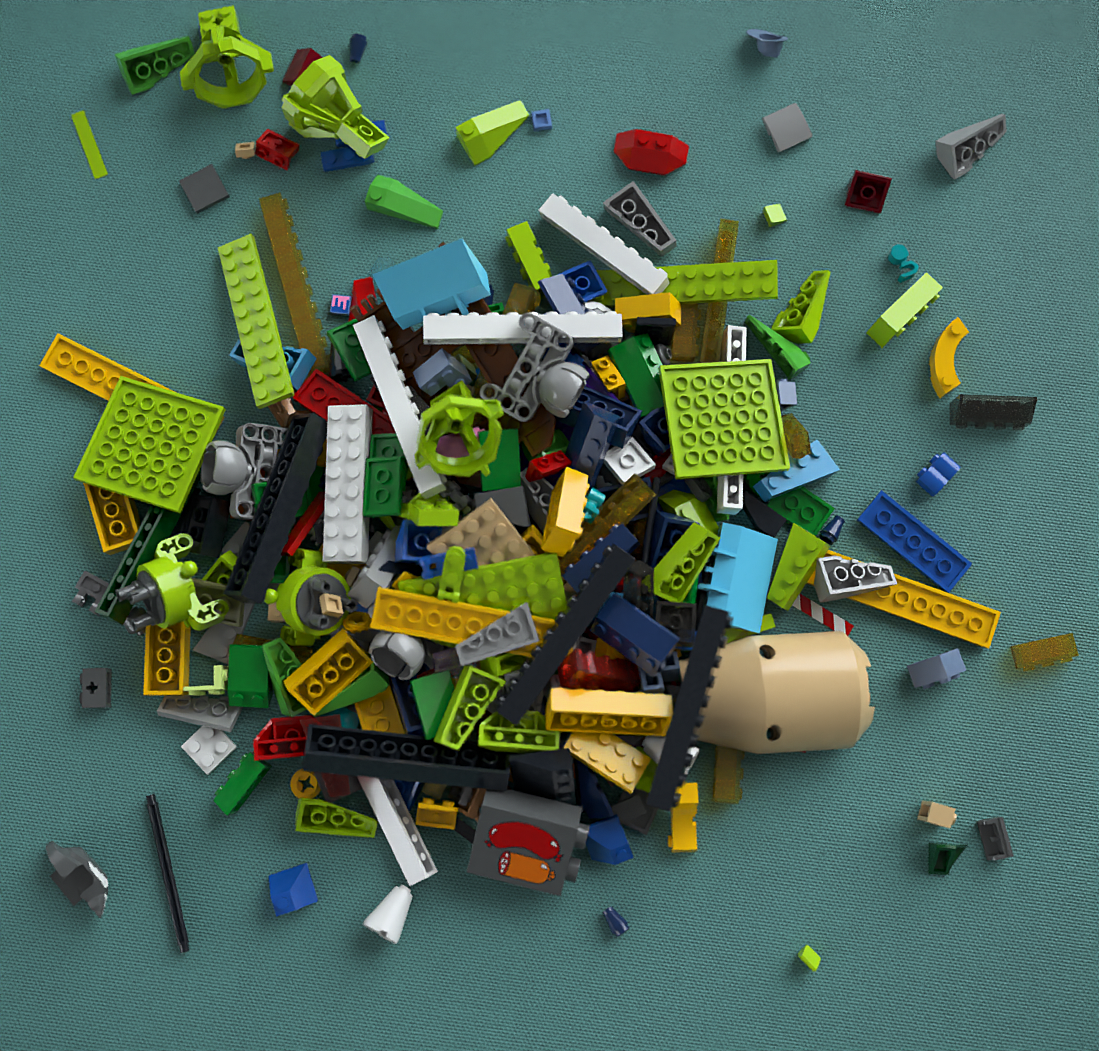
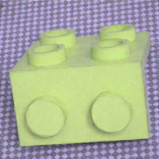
(219, 687)

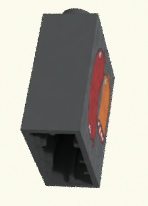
(527, 841)

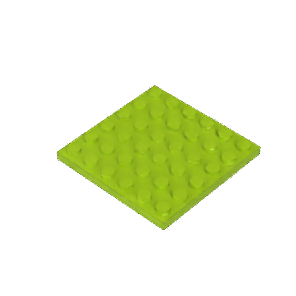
(723, 418)
(149, 444)

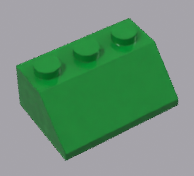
(241, 783)

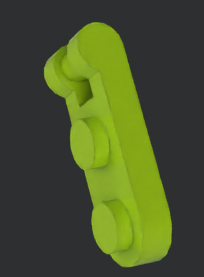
(452, 573)

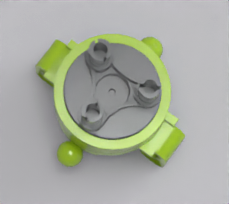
(169, 590)
(300, 600)

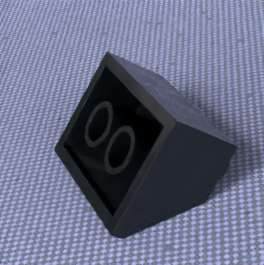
(206, 524)

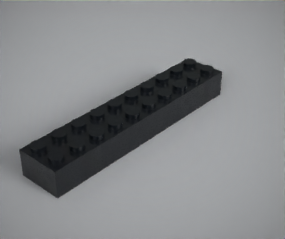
(277, 509)
(689, 707)
(403, 758)

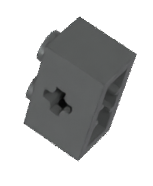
(96, 677)

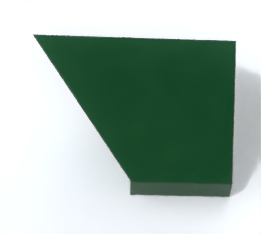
(943, 856)

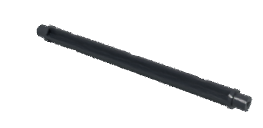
(167, 873)

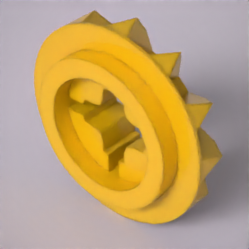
(357, 622)
(297, 786)

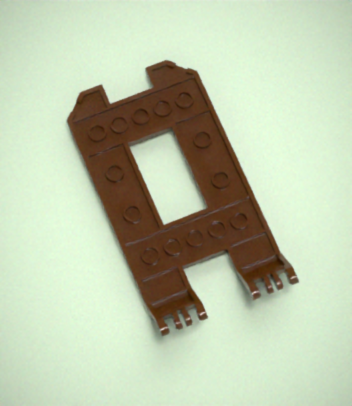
(493, 360)

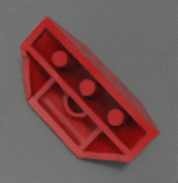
(650, 151)
(281, 738)

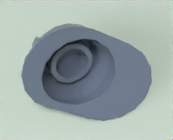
(767, 42)

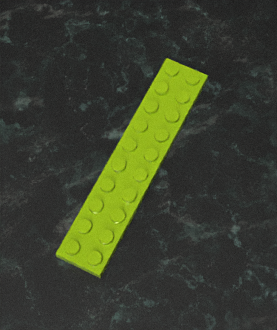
(703, 283)
(255, 322)

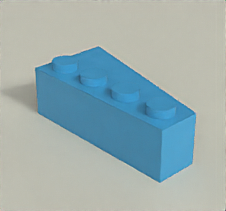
(298, 362)
(801, 473)

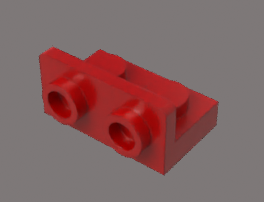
(276, 149)
(547, 465)

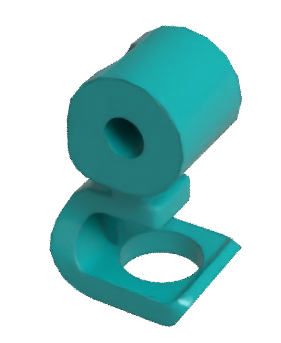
(898, 256)
(594, 501)

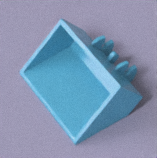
(433, 283)
(740, 575)

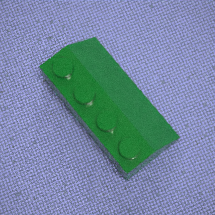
(639, 367)

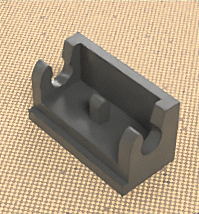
(995, 838)

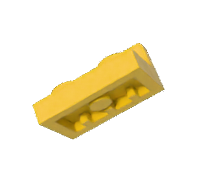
(609, 376)

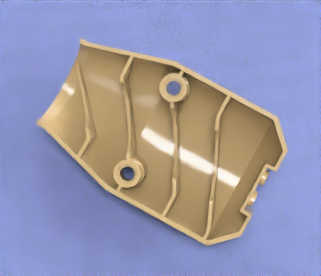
(804, 691)

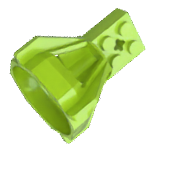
(222, 43)
(326, 99)
(454, 413)
(427, 512)

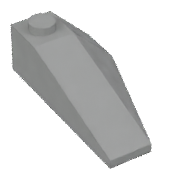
(964, 146)

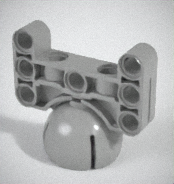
(558, 380)
(239, 465)
(393, 650)

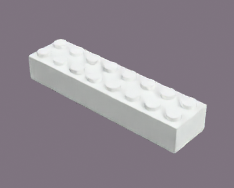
(347, 449)

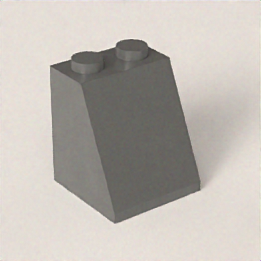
(510, 502)

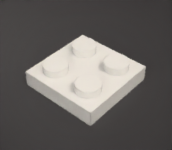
(627, 461)
(209, 748)

